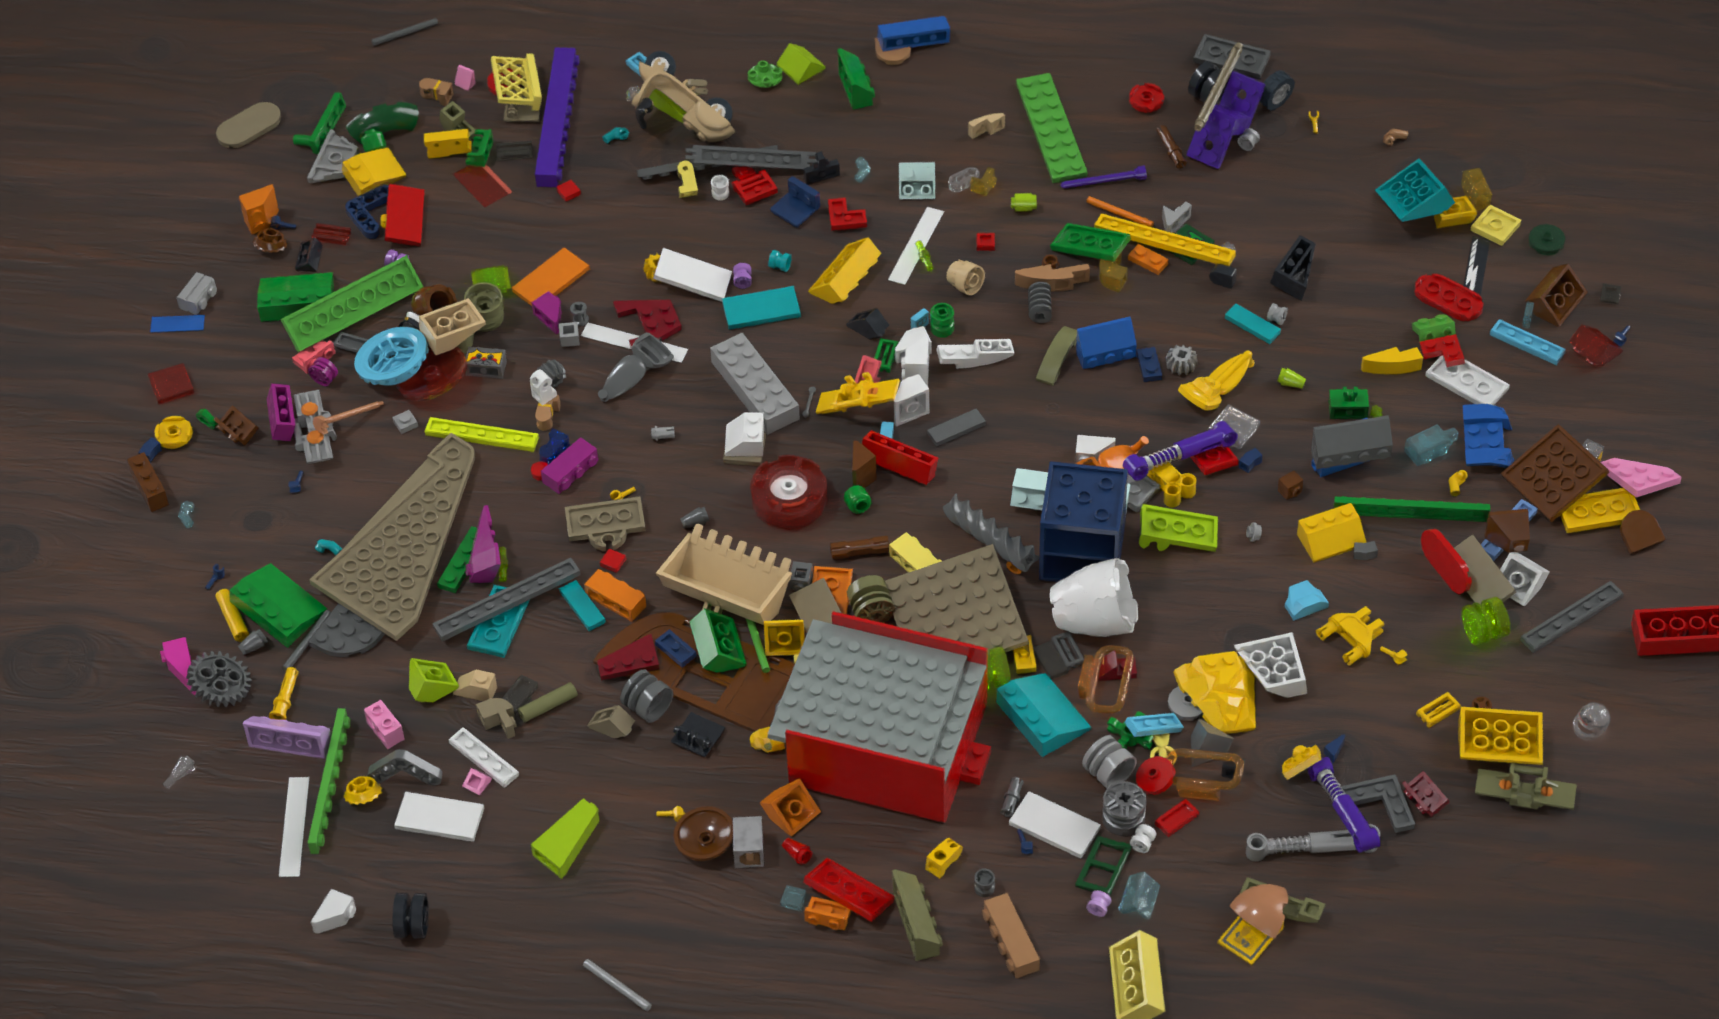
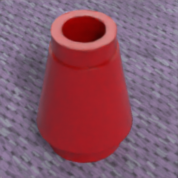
(798, 851)

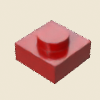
(743, 172)

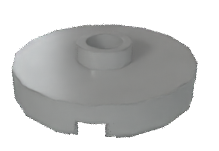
(1183, 710)

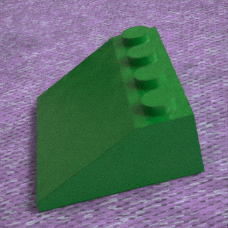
(287, 294)
(276, 604)

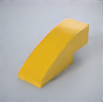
(1392, 361)

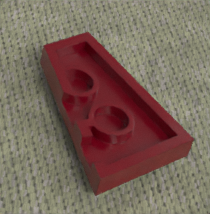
(629, 659)

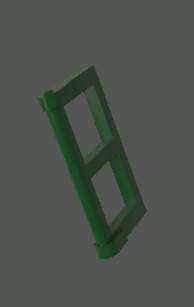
(1080, 883)

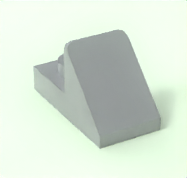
(1174, 220)

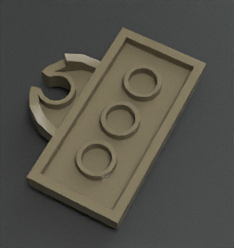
(605, 521)

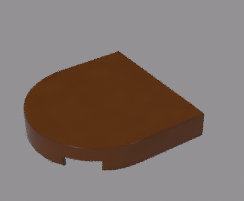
(1640, 531)

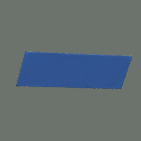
(177, 323)

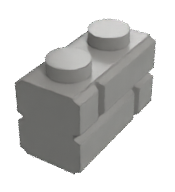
(197, 293)

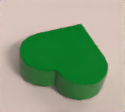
(206, 417)

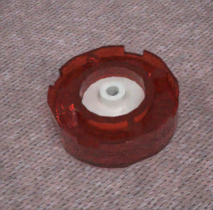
(789, 492)

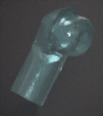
(863, 168)
(183, 514)

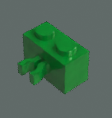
(1348, 403)

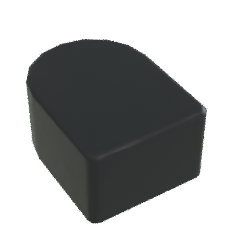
(1223, 275)

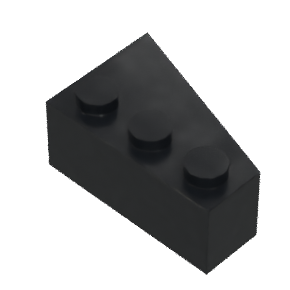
(1294, 268)

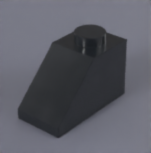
(869, 323)

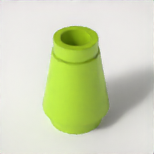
(1290, 378)

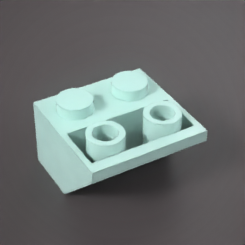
(916, 180)

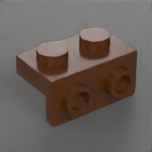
(237, 425)

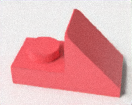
(868, 365)

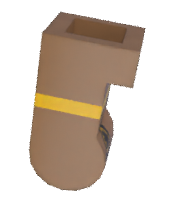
(436, 90)
(545, 413)

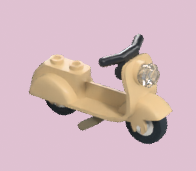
(707, 118)

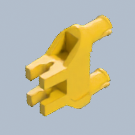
(1355, 631)

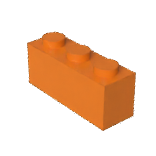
(615, 595)

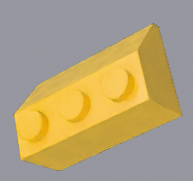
(1331, 532)

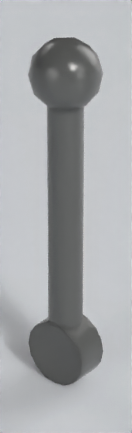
(812, 390)

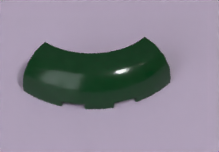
(384, 119)

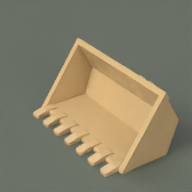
(726, 576)

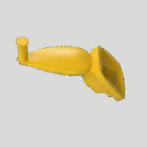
(1206, 391)

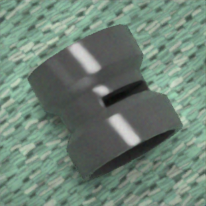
(984, 882)

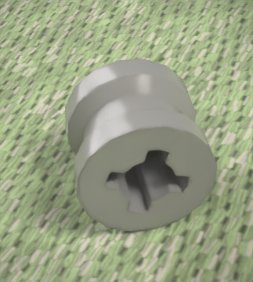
(1248, 139)
(1277, 314)

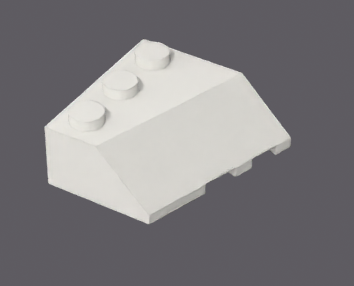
(1275, 664)

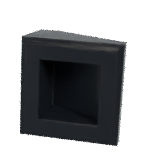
(1229, 767)

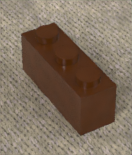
(147, 482)

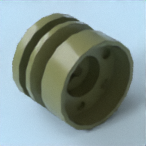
(488, 302)
(871, 599)

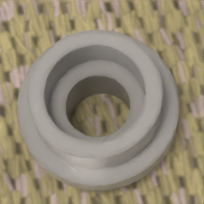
(1254, 532)

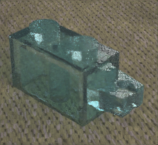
(1430, 444)

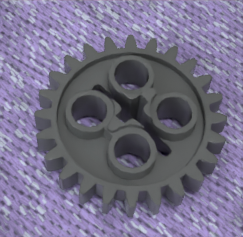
(218, 678)

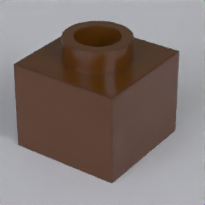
(1290, 485)

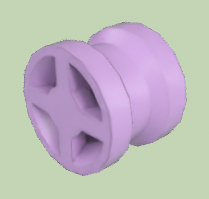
(1098, 904)

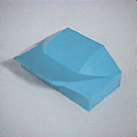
(1304, 600)

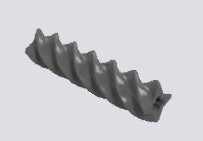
(988, 533)

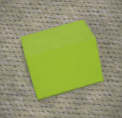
(799, 63)

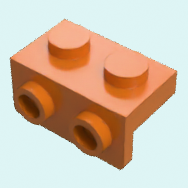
(827, 913)

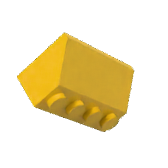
(846, 271)

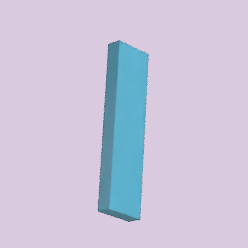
(1527, 342)

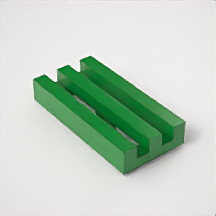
(891, 359)

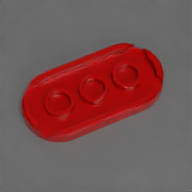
(1449, 297)
(1446, 560)

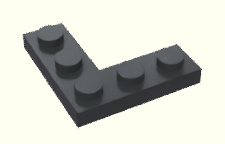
(1391, 794)

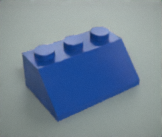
(1106, 343)

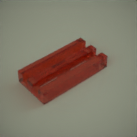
(331, 231)

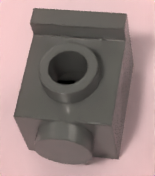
(799, 578)

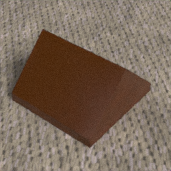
(863, 465)

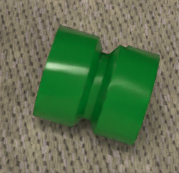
(942, 320)

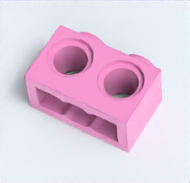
(384, 724)

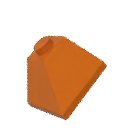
(790, 807)

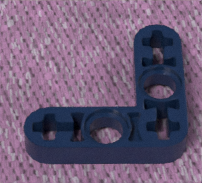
(379, 196)

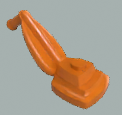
(1114, 456)

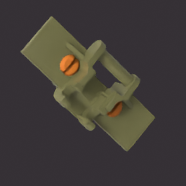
(1525, 794)

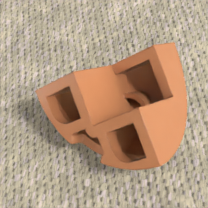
(1262, 907)

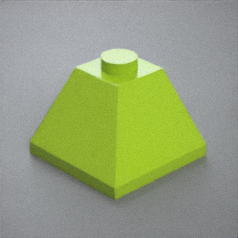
(430, 680)

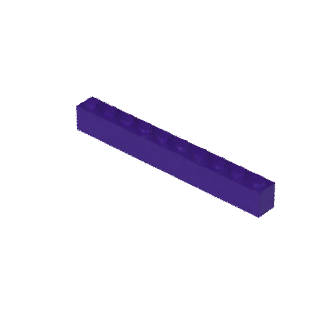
(556, 119)

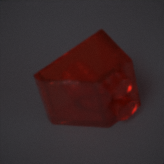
(1594, 345)

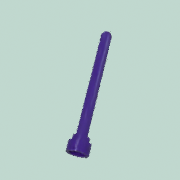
(1138, 173)

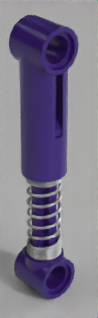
(1220, 435)
(1363, 835)

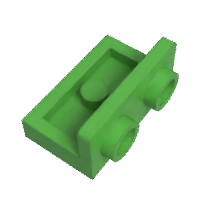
(1434, 328)

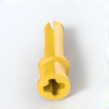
(282, 701)

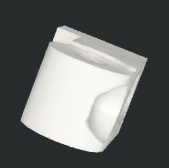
(541, 387)

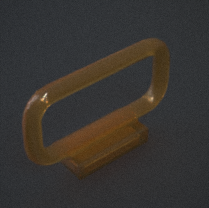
(1090, 674)
(1205, 788)

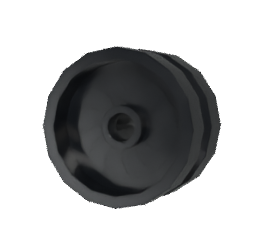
(1204, 80)
(410, 915)

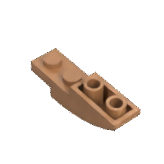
(1059, 279)

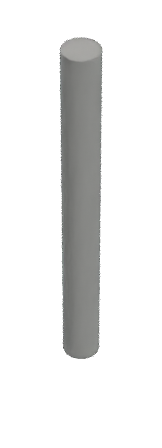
(617, 985)

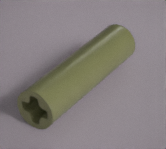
(547, 702)

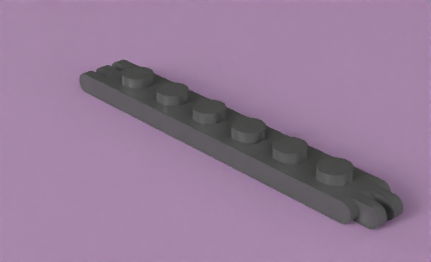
(750, 157)

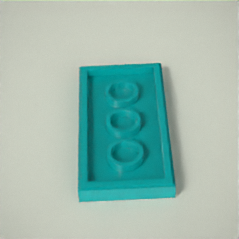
(761, 307)
(496, 633)

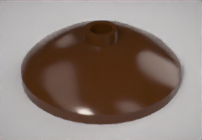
(703, 825)

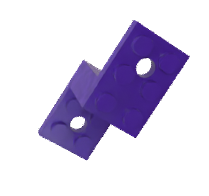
(1227, 119)

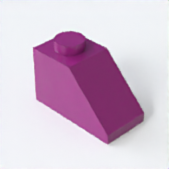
(548, 310)

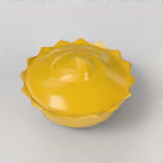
(362, 790)

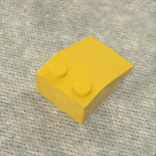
(371, 170)

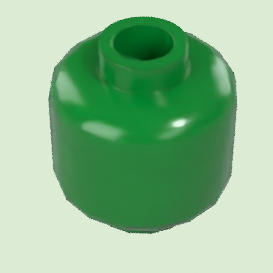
(373, 140)
(857, 499)

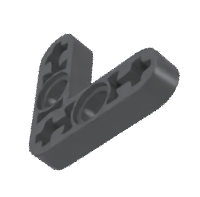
(409, 763)

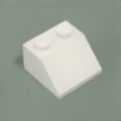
(916, 360)
(911, 400)
(745, 435)
(1523, 576)

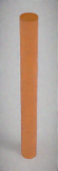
(1115, 210)

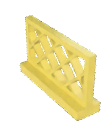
(529, 80)

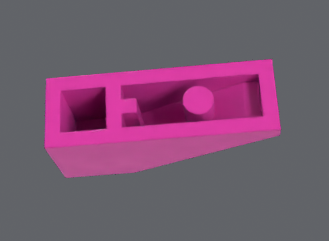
(178, 659)

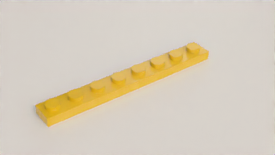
(1167, 240)

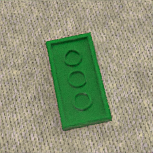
(1090, 242)

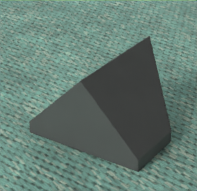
(1208, 738)

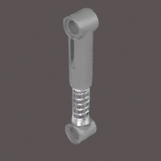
(1313, 842)

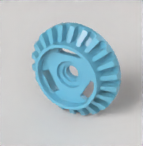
(373, 357)

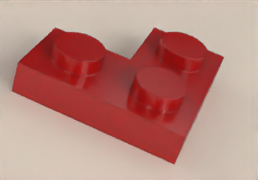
(844, 219)
(1444, 346)

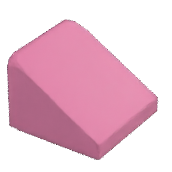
(465, 78)
(476, 781)

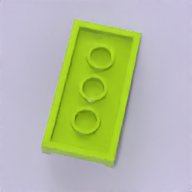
(1177, 528)

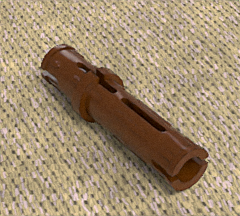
(1174, 151)

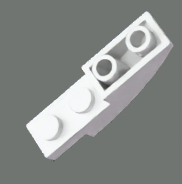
(979, 354)

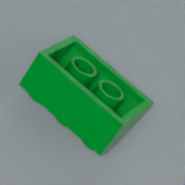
(854, 80)
(717, 641)

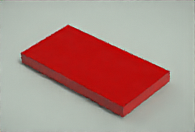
(404, 215)
(849, 889)

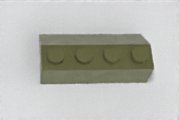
(915, 915)

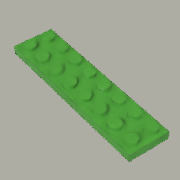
(1051, 128)
(351, 303)

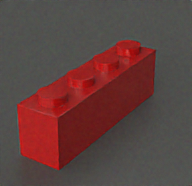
(901, 457)

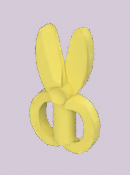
(1162, 746)

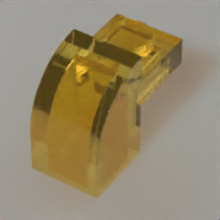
(1112, 274)

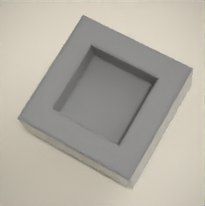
(405, 421)

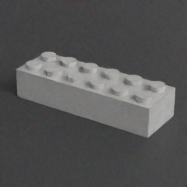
(754, 382)

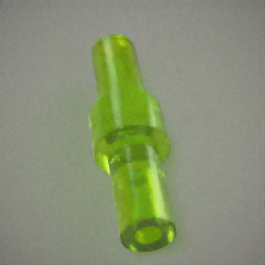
(924, 255)
(504, 565)

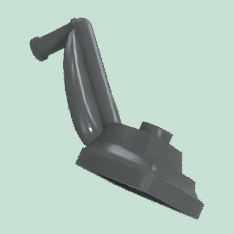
(647, 354)

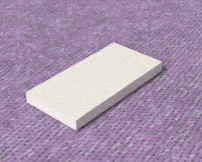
(692, 274)
(1468, 382)
(439, 816)
(1054, 824)

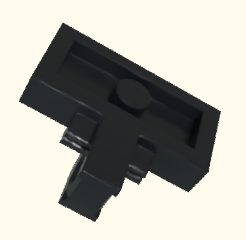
(821, 169)

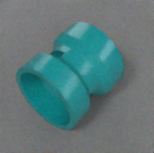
(780, 261)

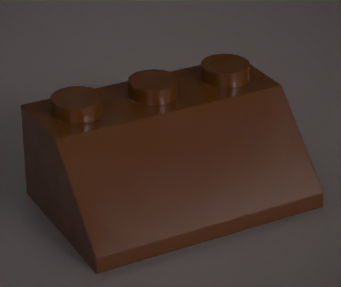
(1557, 295)

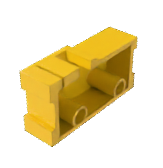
(447, 143)

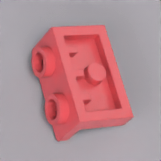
(308, 356)

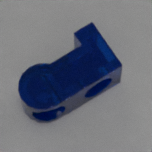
(555, 446)

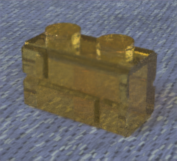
(1476, 188)

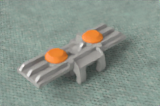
(315, 444)

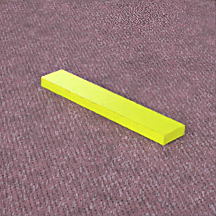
(482, 434)

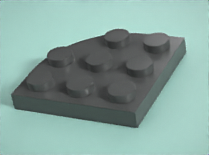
(345, 634)

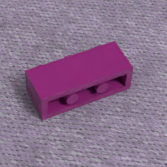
(280, 412)
(569, 465)

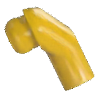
(1456, 480)

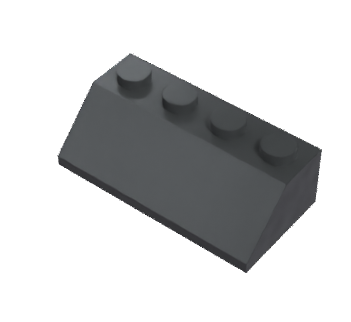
(1352, 442)

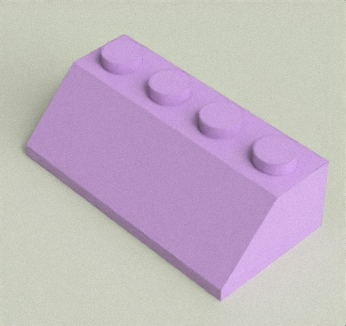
(287, 736)

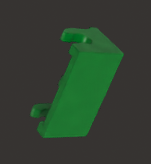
(480, 148)

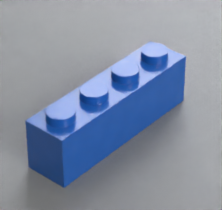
(913, 33)

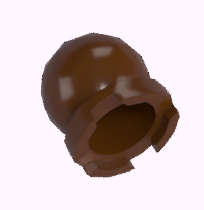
(432, 298)

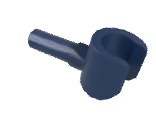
(277, 224)
(1620, 336)
(295, 485)
(217, 574)
(1026, 846)

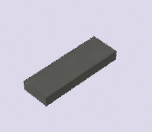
(956, 427)

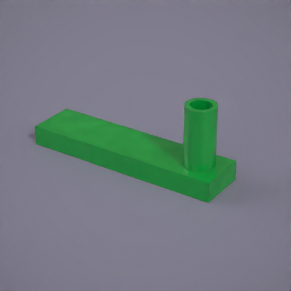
(327, 122)

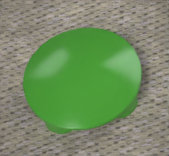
(765, 75)

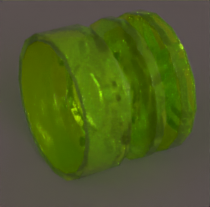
(1485, 620)
(997, 667)

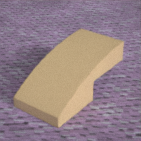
(990, 123)

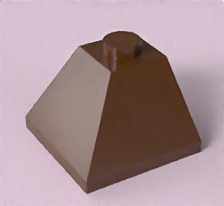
(1509, 530)

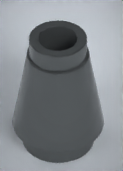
(697, 516)
(253, 642)

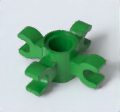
(1126, 738)

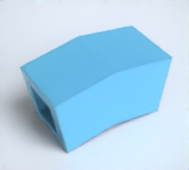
(887, 429)

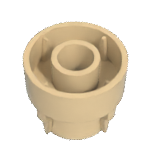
(966, 276)

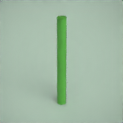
(758, 646)

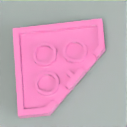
(1640, 477)

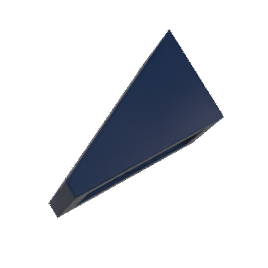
(1333, 748)

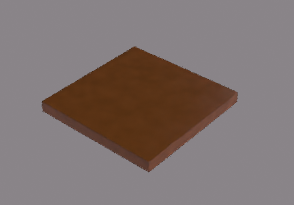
(1555, 473)

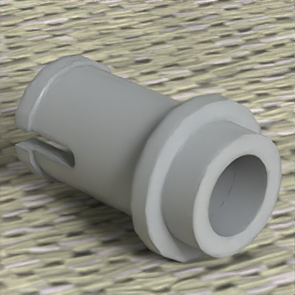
(662, 432)

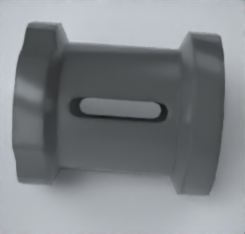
(579, 313)

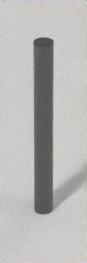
(403, 32)
(304, 644)

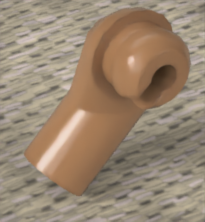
(1393, 134)

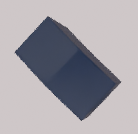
(151, 448)
(1250, 459)

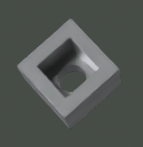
(569, 334)

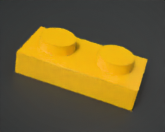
(1025, 658)

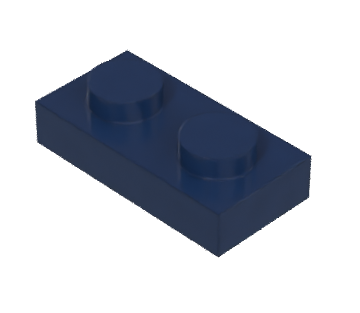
(1149, 364)
(675, 648)

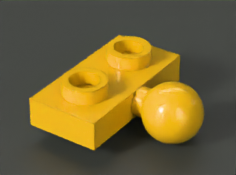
(1302, 759)

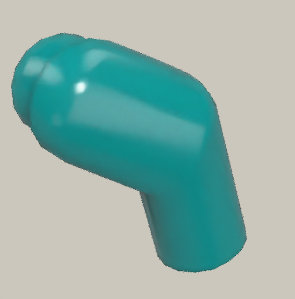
(616, 133)
(327, 544)

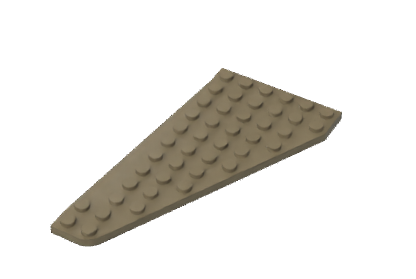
(395, 555)

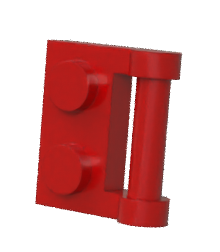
(755, 187)

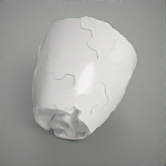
(1095, 600)

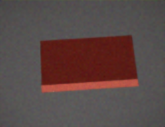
(482, 184)

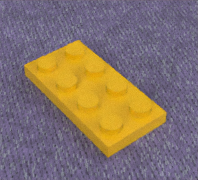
(1599, 510)

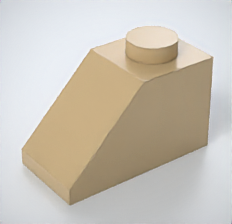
(477, 685)

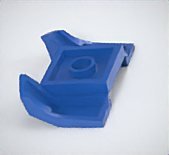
(1485, 435)

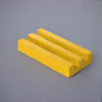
(1452, 706)

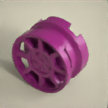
(323, 370)

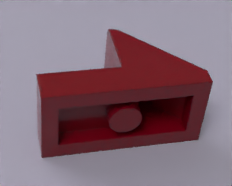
(1113, 668)

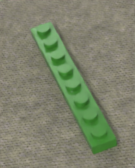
(328, 785)

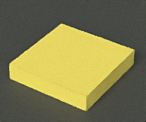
(1495, 225)

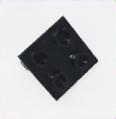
(697, 734)

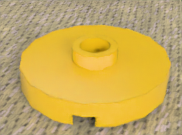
(173, 432)

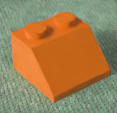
(259, 208)

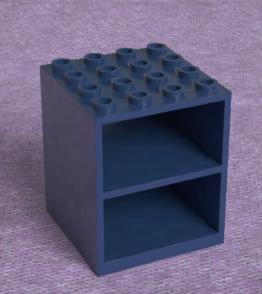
(1081, 518)

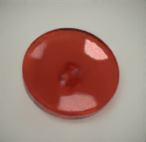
(435, 375)

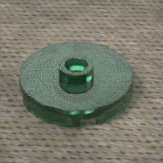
(1546, 239)

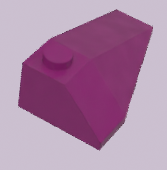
(484, 555)

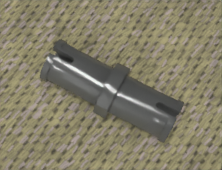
(1012, 796)

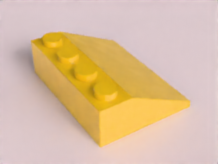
(1500, 735)

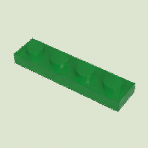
(456, 569)

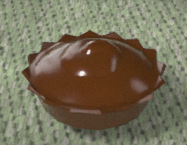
(270, 241)

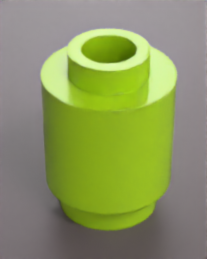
(1024, 202)

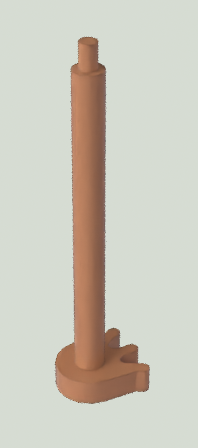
(320, 422)

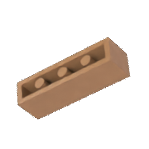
(1011, 936)

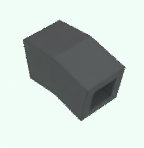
(1365, 551)

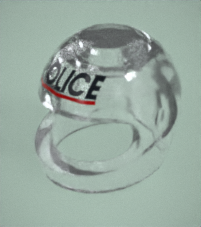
(1593, 717)

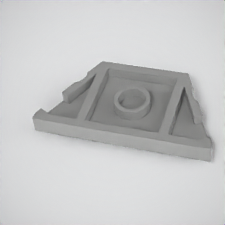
(330, 158)

